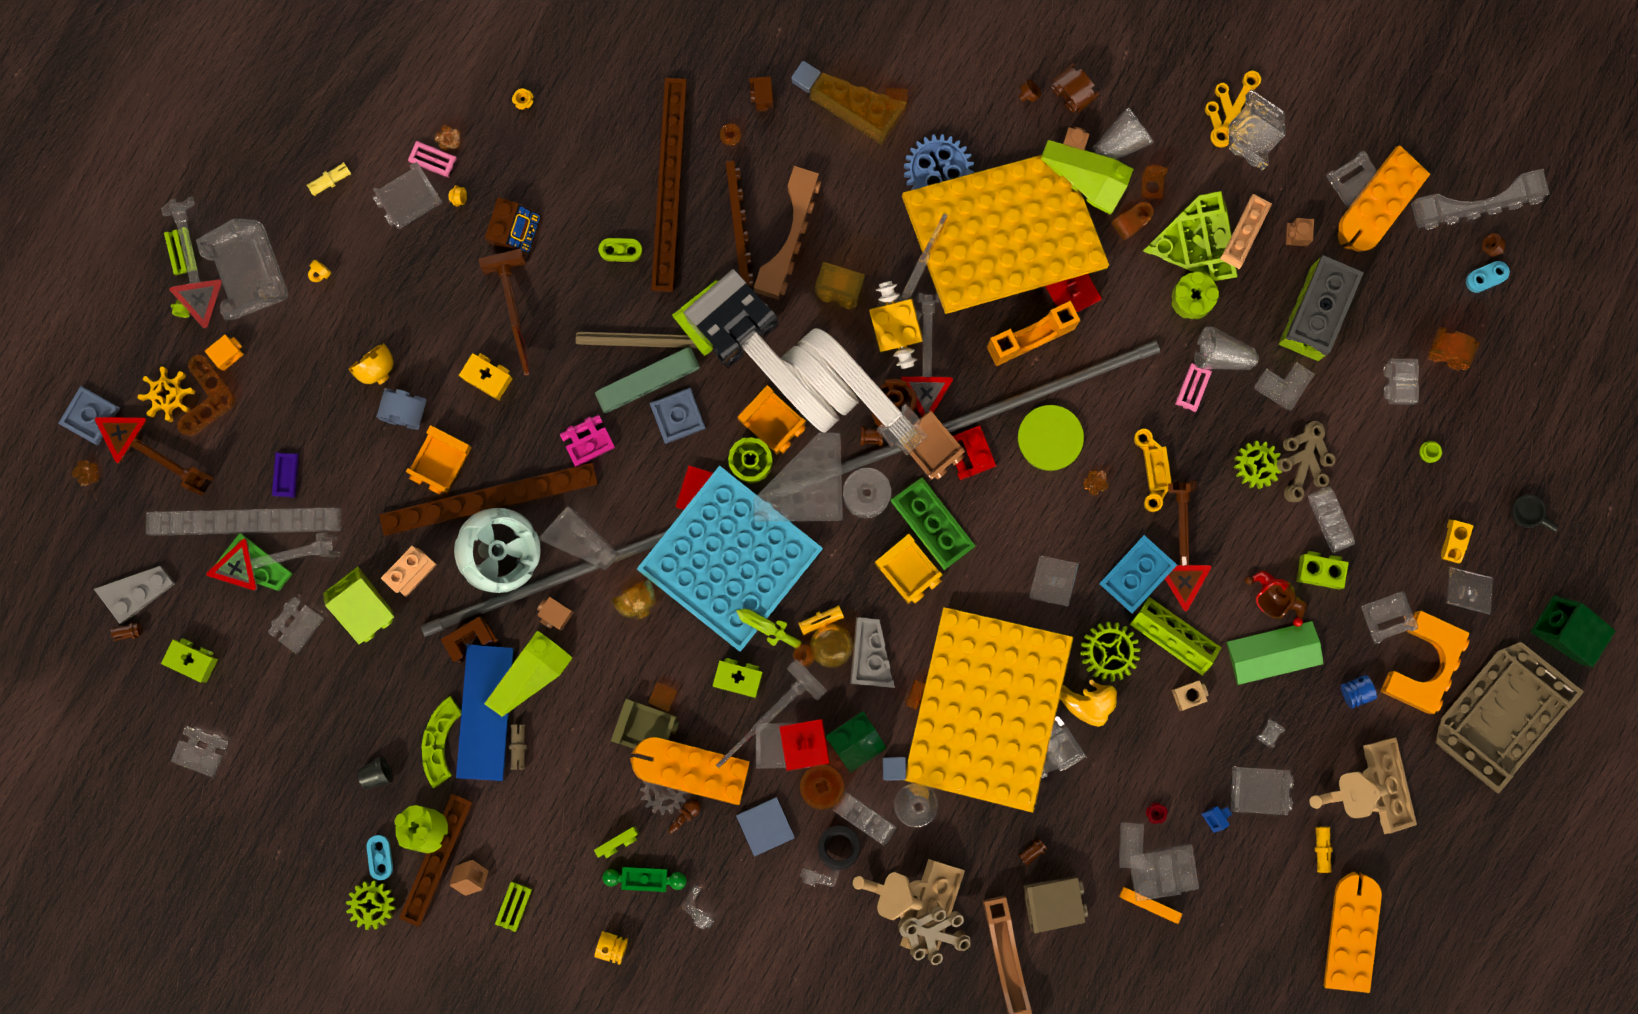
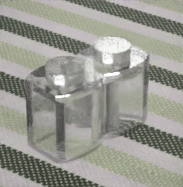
(1402, 381)

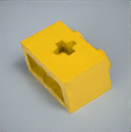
(492, 386)

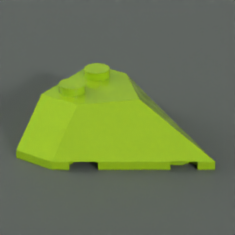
(1198, 238)

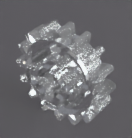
(657, 804)

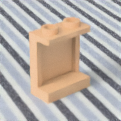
(408, 571)

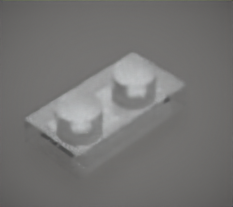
(1130, 842)

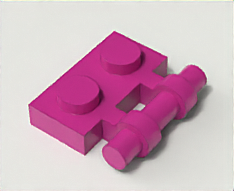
(590, 446)

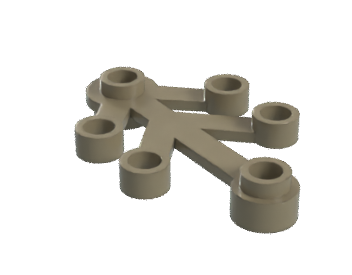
(1307, 459)
(911, 926)

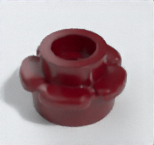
(1161, 817)

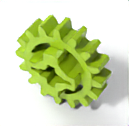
(1248, 462)
(369, 915)

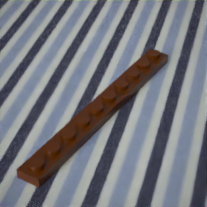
(669, 185)
(493, 497)

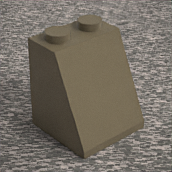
(1055, 904)

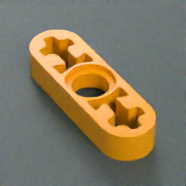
(1152, 906)

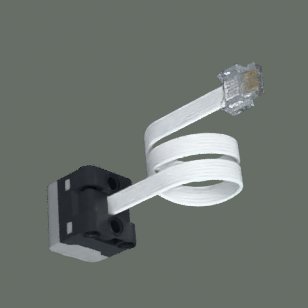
(736, 320)

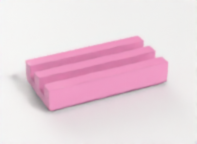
(449, 166)
(1186, 404)

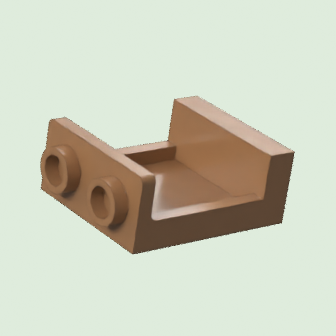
(938, 449)

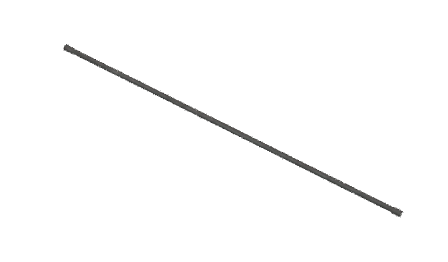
(1139, 353)

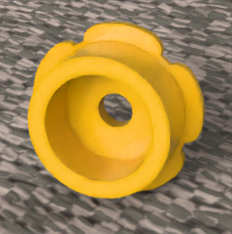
(520, 93)
(458, 196)

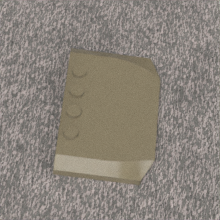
(1505, 714)

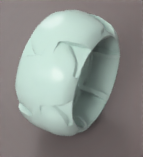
(485, 575)

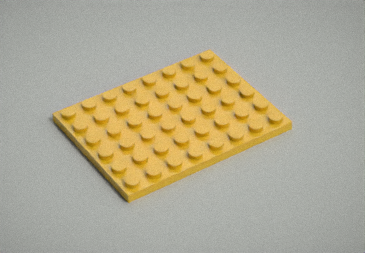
(1004, 233)
(988, 709)

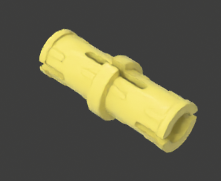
(328, 179)

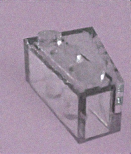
(578, 538)

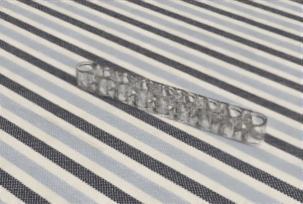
(243, 521)

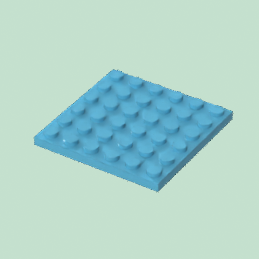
(726, 561)

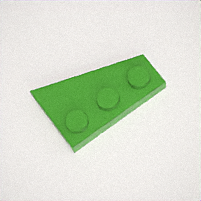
(270, 575)

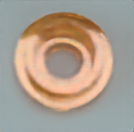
(730, 128)
(799, 653)

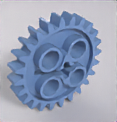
(957, 161)

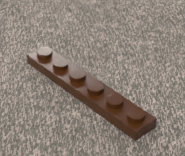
(738, 216)
(435, 863)

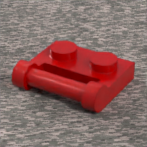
(977, 452)

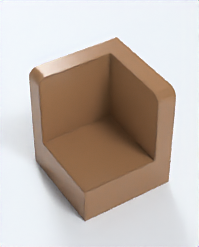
(469, 877)

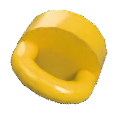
(318, 267)

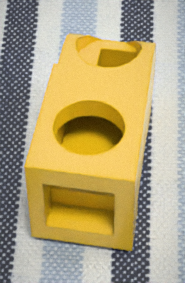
(1456, 541)

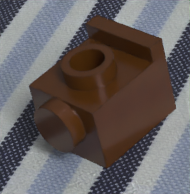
(761, 93)

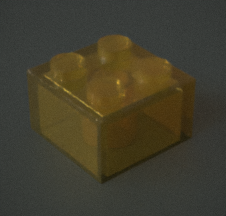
(839, 285)

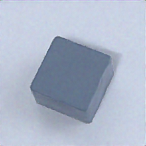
(805, 76)
(894, 768)

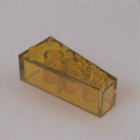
(859, 107)

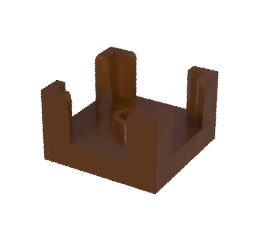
(466, 633)

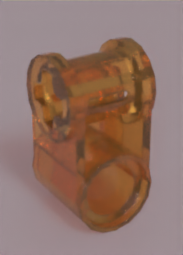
(1130, 221)

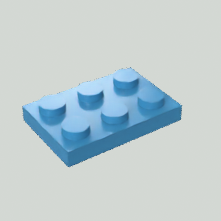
(1138, 574)

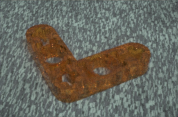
(214, 396)

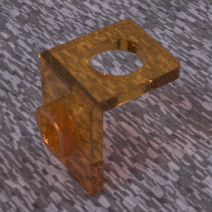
(1156, 174)

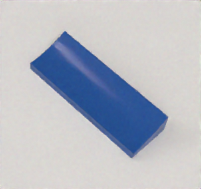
(482, 729)

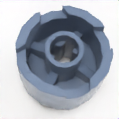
(401, 409)

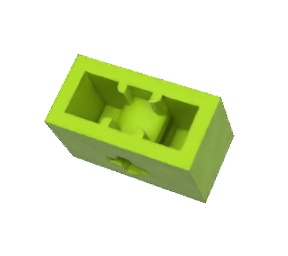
(177, 660)
(724, 679)

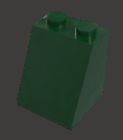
(1573, 630)
(856, 742)

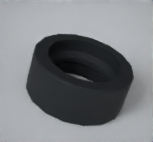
(839, 830)

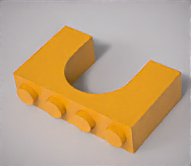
(1011, 345)
(1449, 644)

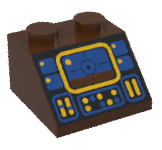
(513, 226)

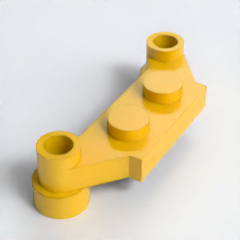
(1156, 468)

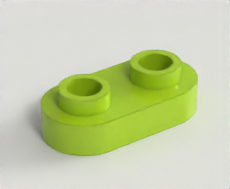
(621, 249)

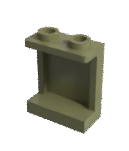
(642, 722)

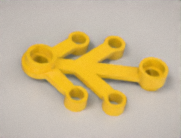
(1230, 112)

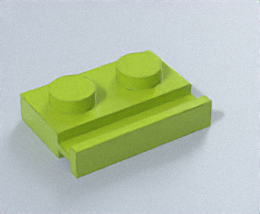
(610, 847)

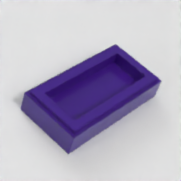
(285, 475)

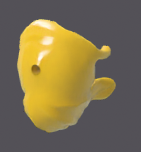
(1093, 706)

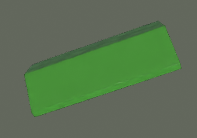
(933, 523)
(1275, 653)

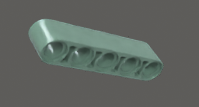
(647, 380)

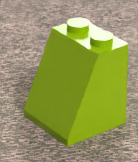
(358, 606)

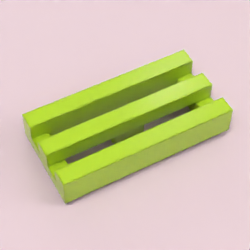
(168, 237)
(506, 924)

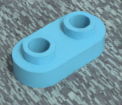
(1488, 276)
(378, 857)

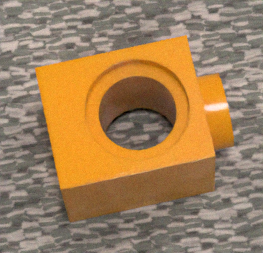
(225, 352)

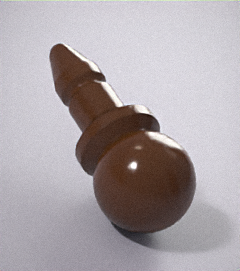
(690, 809)

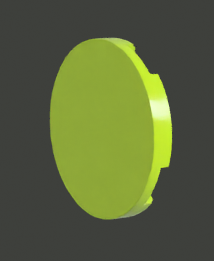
(1050, 437)

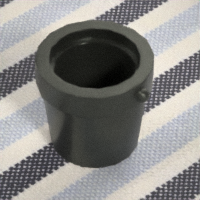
(375, 774)

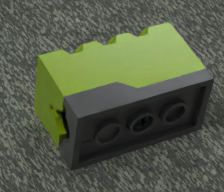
(1321, 308)

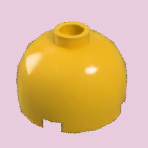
(373, 366)

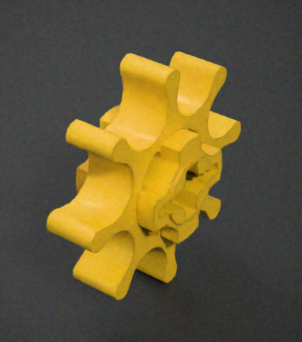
(160, 388)

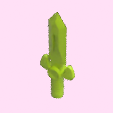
(767, 627)

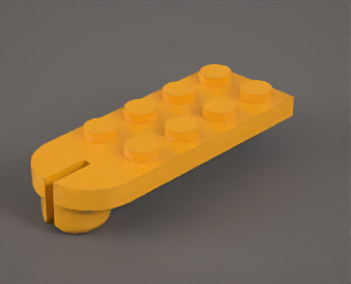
(1381, 201)
(690, 769)
(1353, 934)

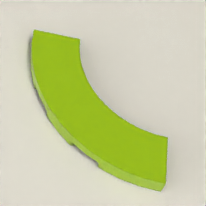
(434, 741)

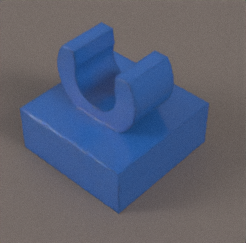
(1217, 818)

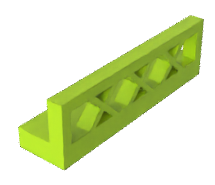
(1174, 639)

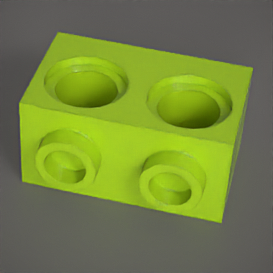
(1322, 576)

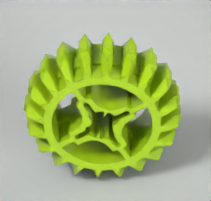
(1127, 662)

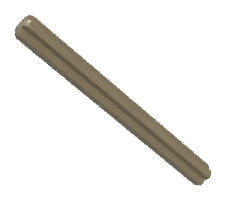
(634, 339)

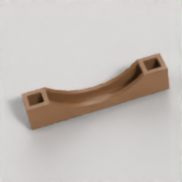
(774, 273)
(1006, 955)

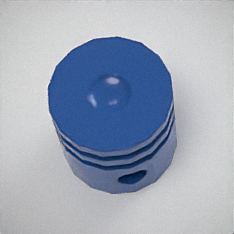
(1358, 691)

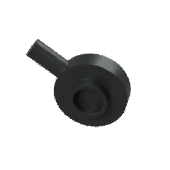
(1530, 511)

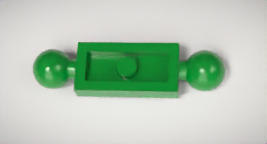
(644, 879)

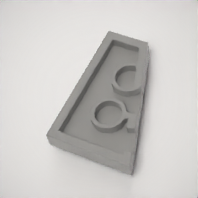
(133, 593)
(869, 655)

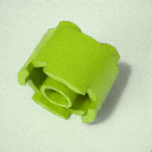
(1200, 306)
(745, 448)
(420, 829)

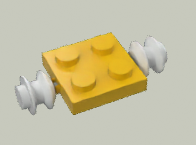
(896, 325)

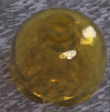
(636, 600)
(831, 645)

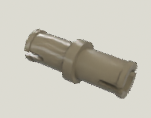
(518, 747)

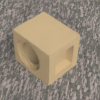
(1181, 699)

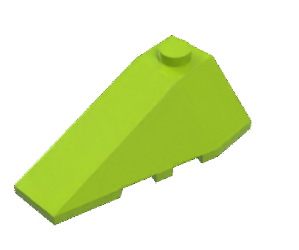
(1094, 175)
(532, 670)

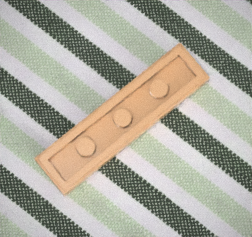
(1246, 231)

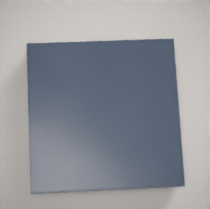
(82, 413)
(677, 415)
(765, 826)

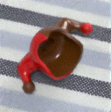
(1277, 597)

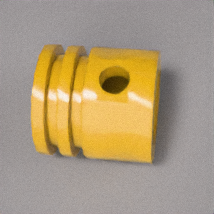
(611, 947)

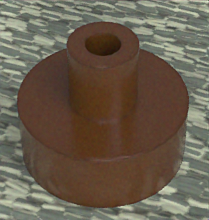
(1029, 91)
(1493, 244)

